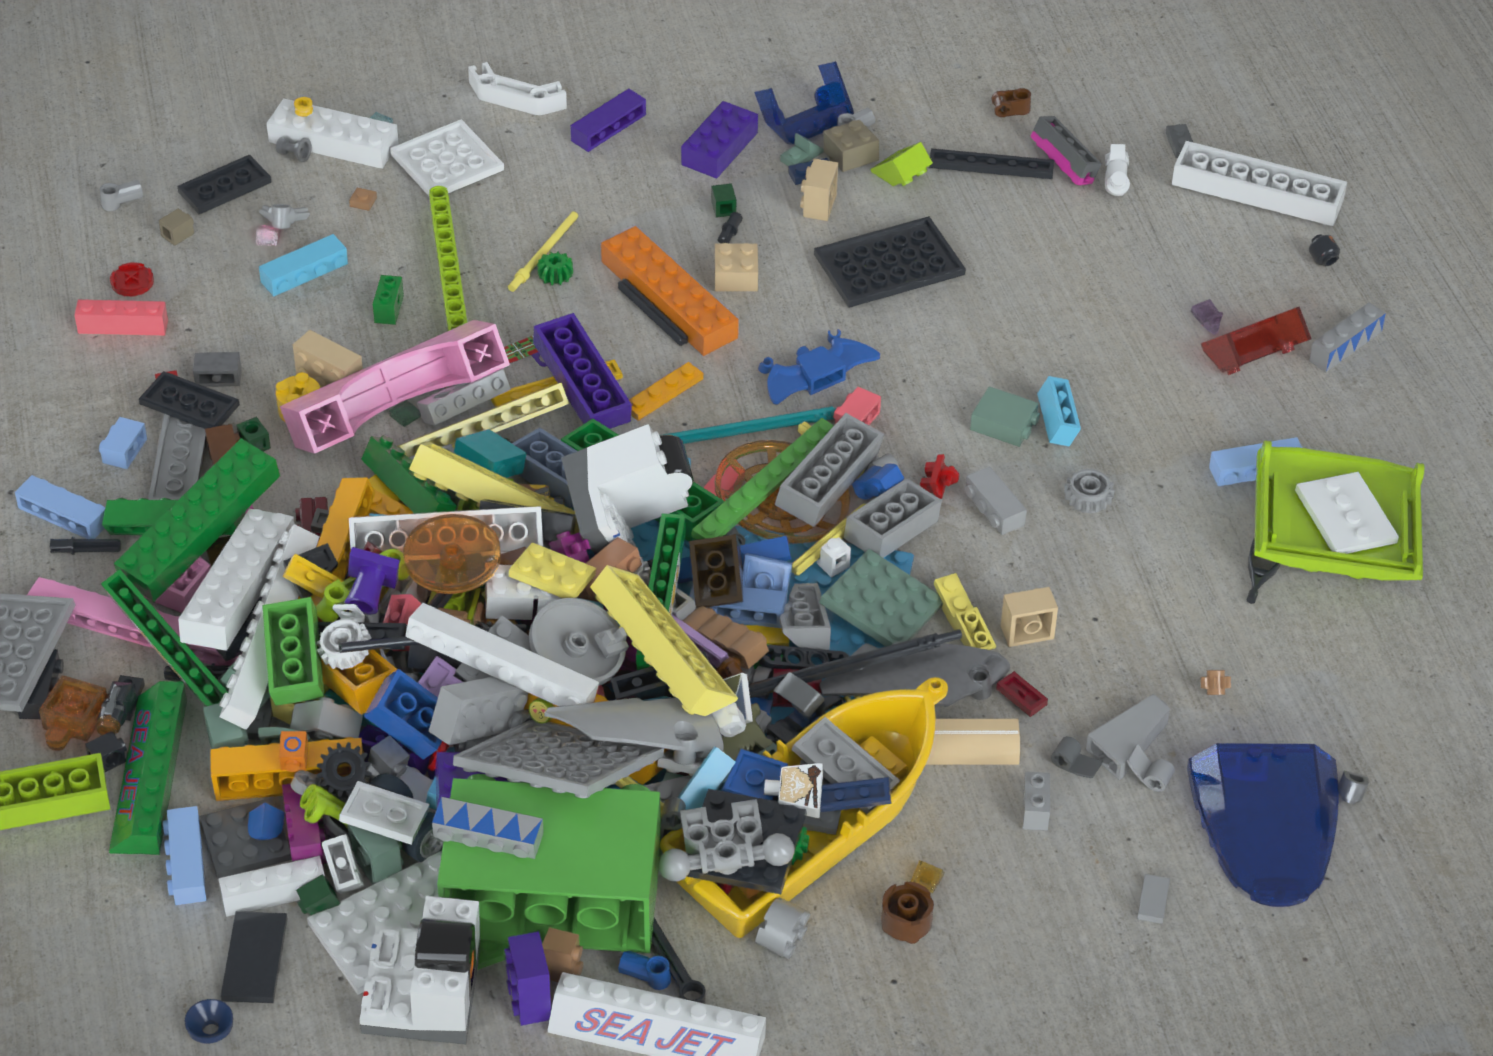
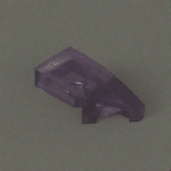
(1207, 315)

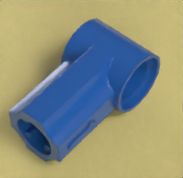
(652, 970)

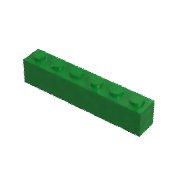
(393, 469)
(137, 516)

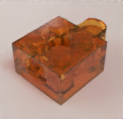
(71, 711)

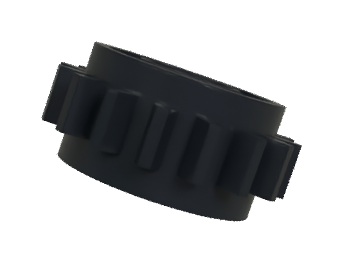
(334, 760)

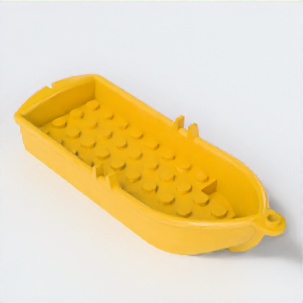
(896, 732)

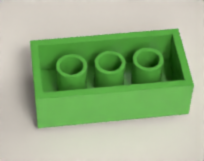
(292, 651)

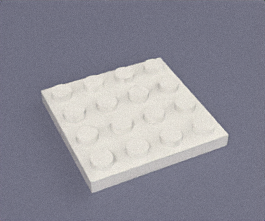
(447, 158)

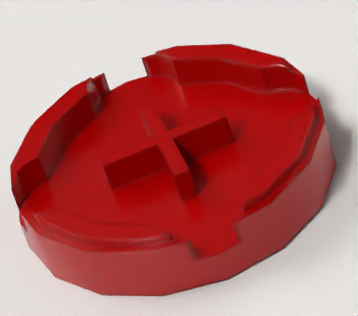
(131, 279)

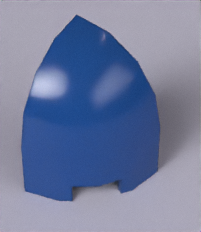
(265, 822)

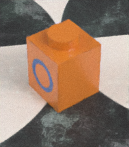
(293, 750)

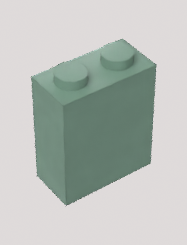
(1004, 416)

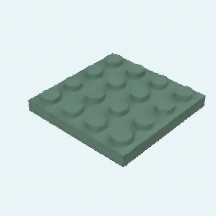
(882, 600)

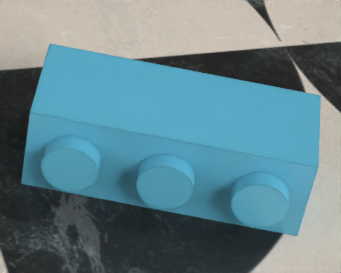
(1059, 411)

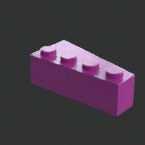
(304, 836)

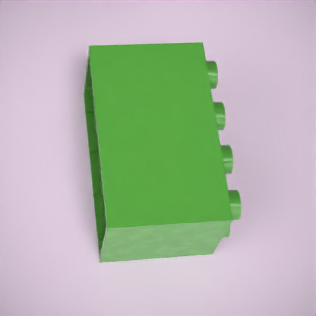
(589, 873)

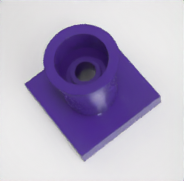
(371, 574)

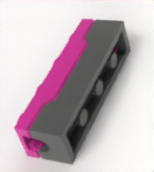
(1065, 150)

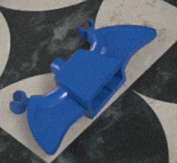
(816, 368)

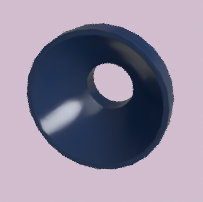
(206, 1013)

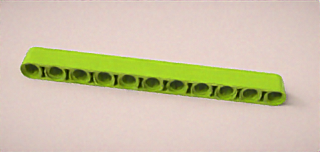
(447, 257)

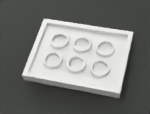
(1346, 513)

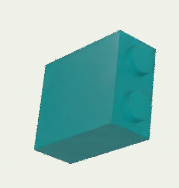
(491, 452)

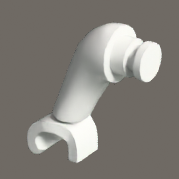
(1116, 173)

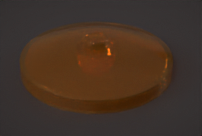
(452, 553)

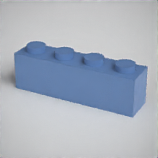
(758, 607)

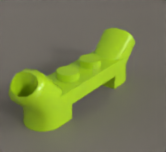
(338, 591)

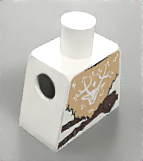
(799, 787)

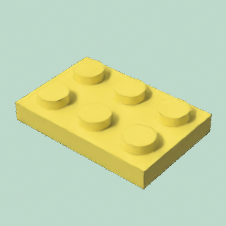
(552, 571)

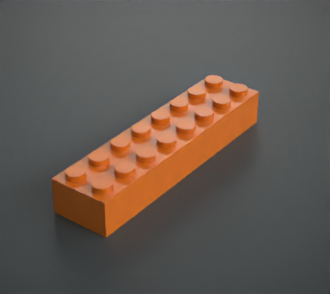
(670, 289)

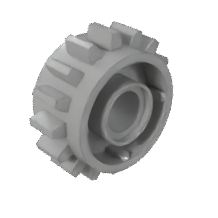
(1089, 491)

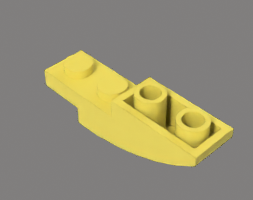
(962, 614)

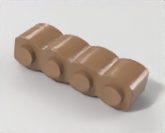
(728, 635)

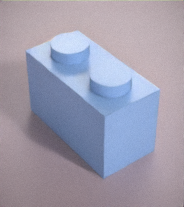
(123, 442)

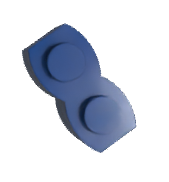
(877, 481)

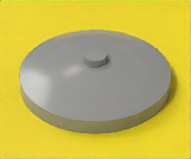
(566, 635)

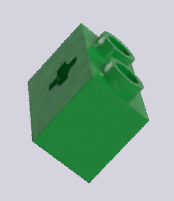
(388, 299)

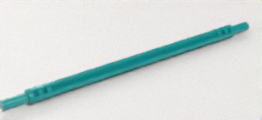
(755, 425)

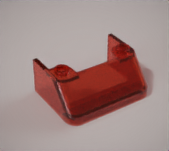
(1257, 340)

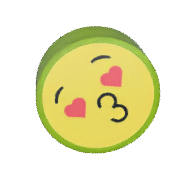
(537, 709)

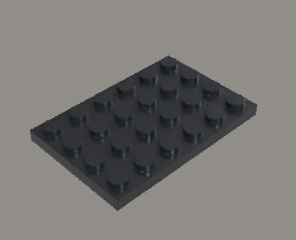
(889, 261)

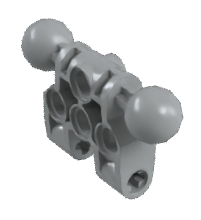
(724, 844)

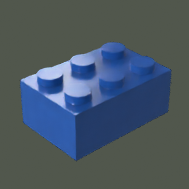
(405, 713)

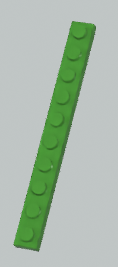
(761, 485)

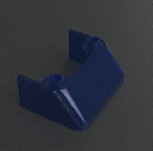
(830, 99)

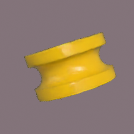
(303, 106)

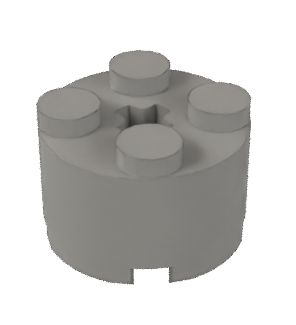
(782, 927)

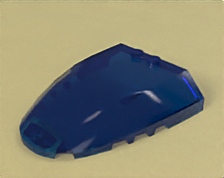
(1268, 815)

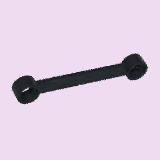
(677, 969)

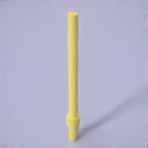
(524, 273)

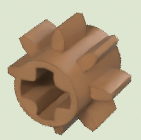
(1216, 682)

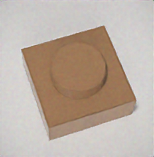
(363, 199)

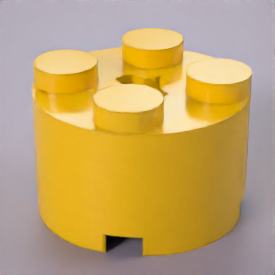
(294, 388)

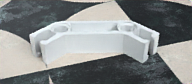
(515, 93)

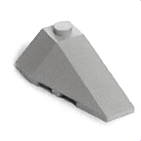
(805, 618)

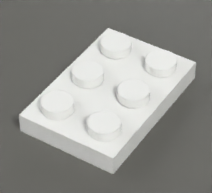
(384, 812)

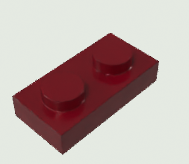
(1022, 694)

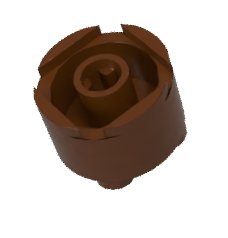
(907, 912)

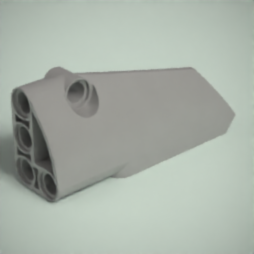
(646, 723)

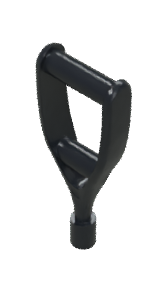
(1258, 576)

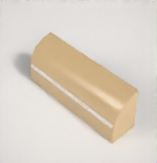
(975, 742)

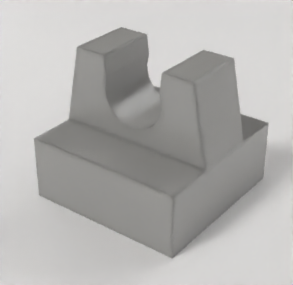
(612, 641)

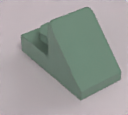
(802, 152)

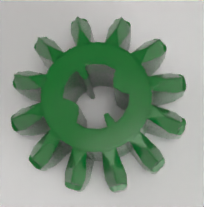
(555, 268)

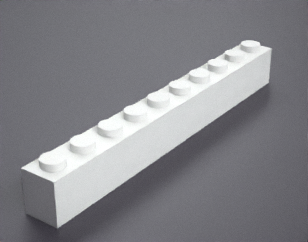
(251, 673)

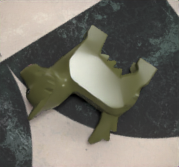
(750, 739)

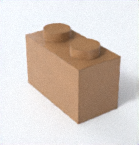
(562, 953)

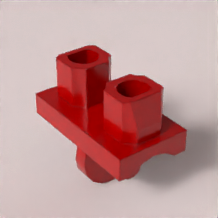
(939, 476)

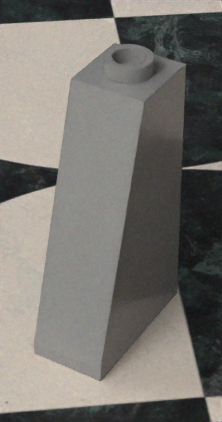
(1119, 736)

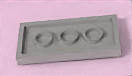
(840, 756)

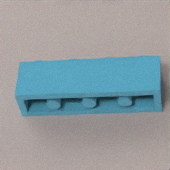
(303, 265)

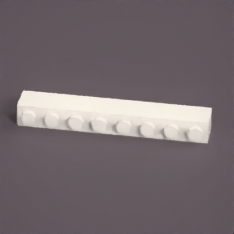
(499, 658)

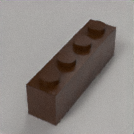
(220, 441)

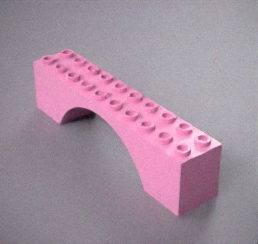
(343, 406)

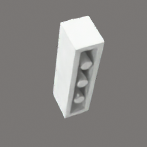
(268, 885)

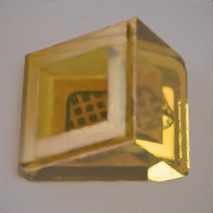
(927, 875)

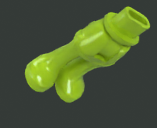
(319, 803)

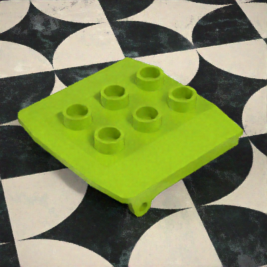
(1291, 537)

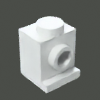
(834, 550)

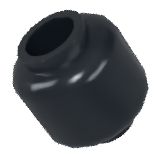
(1324, 250)

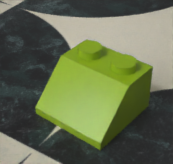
(903, 165)

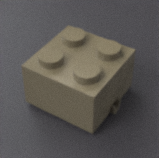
(851, 145)

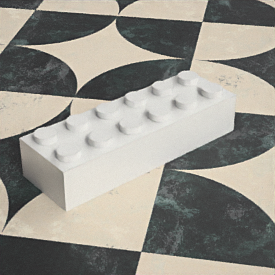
(335, 133)

